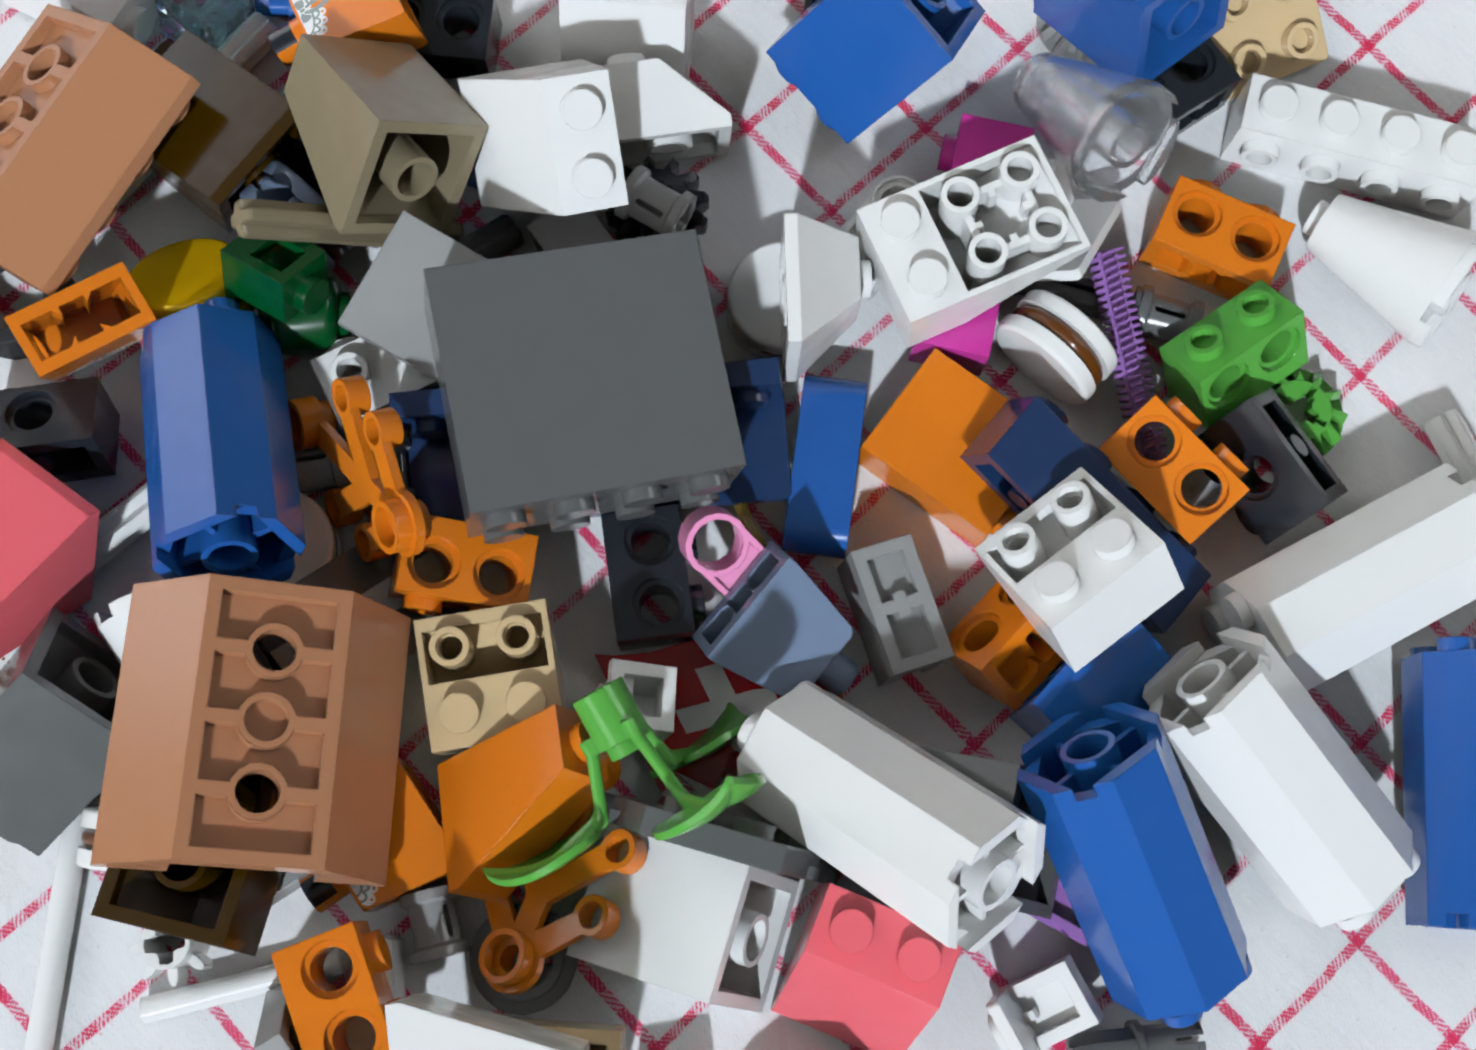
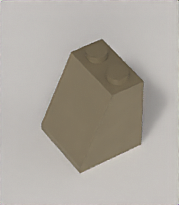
(381, 132)

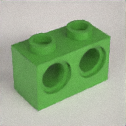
(1235, 352)

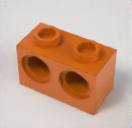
(1211, 256)
(1162, 479)
(462, 563)
(1001, 650)
(324, 1011)

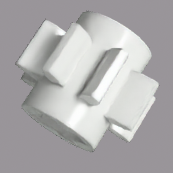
(155, 954)

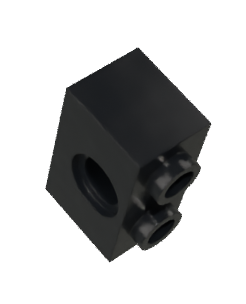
(63, 427)
(1301, 474)

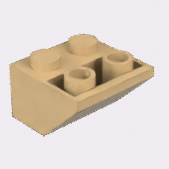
(486, 672)

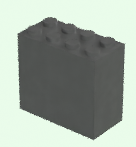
(582, 384)

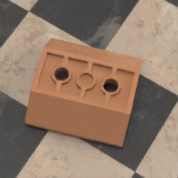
(74, 133)
(205, 714)

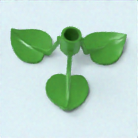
(621, 729)

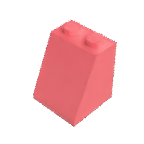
(44, 546)
(864, 972)

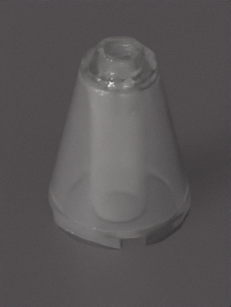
(1097, 121)

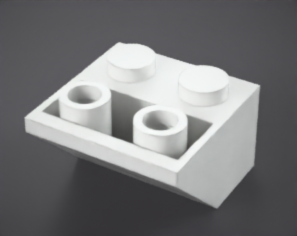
(1081, 568)

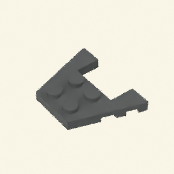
(745, 842)

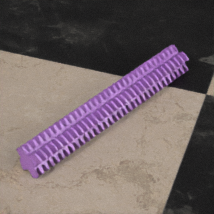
(1120, 325)

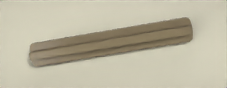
(302, 223)

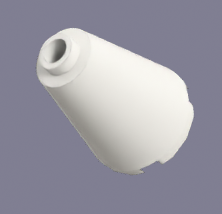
(1394, 261)

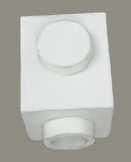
(1043, 1008)

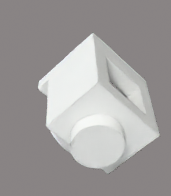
(652, 689)

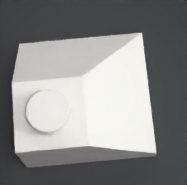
(663, 113)
(818, 289)

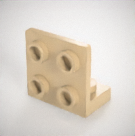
(1271, 38)

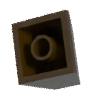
(227, 133)

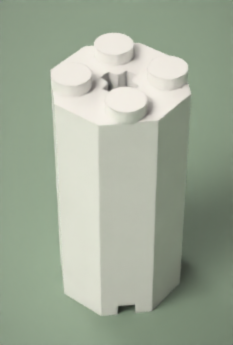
(1359, 579)
(1281, 780)
(891, 815)

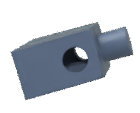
(779, 629)

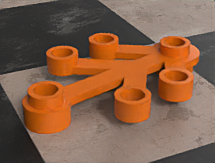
(398, 518)
(526, 932)

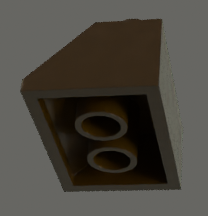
(198, 902)

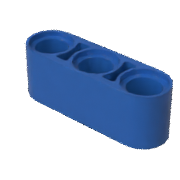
(824, 466)

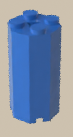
(219, 446)
(1441, 781)
(1135, 863)

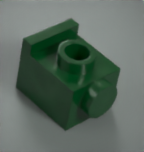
(276, 276)

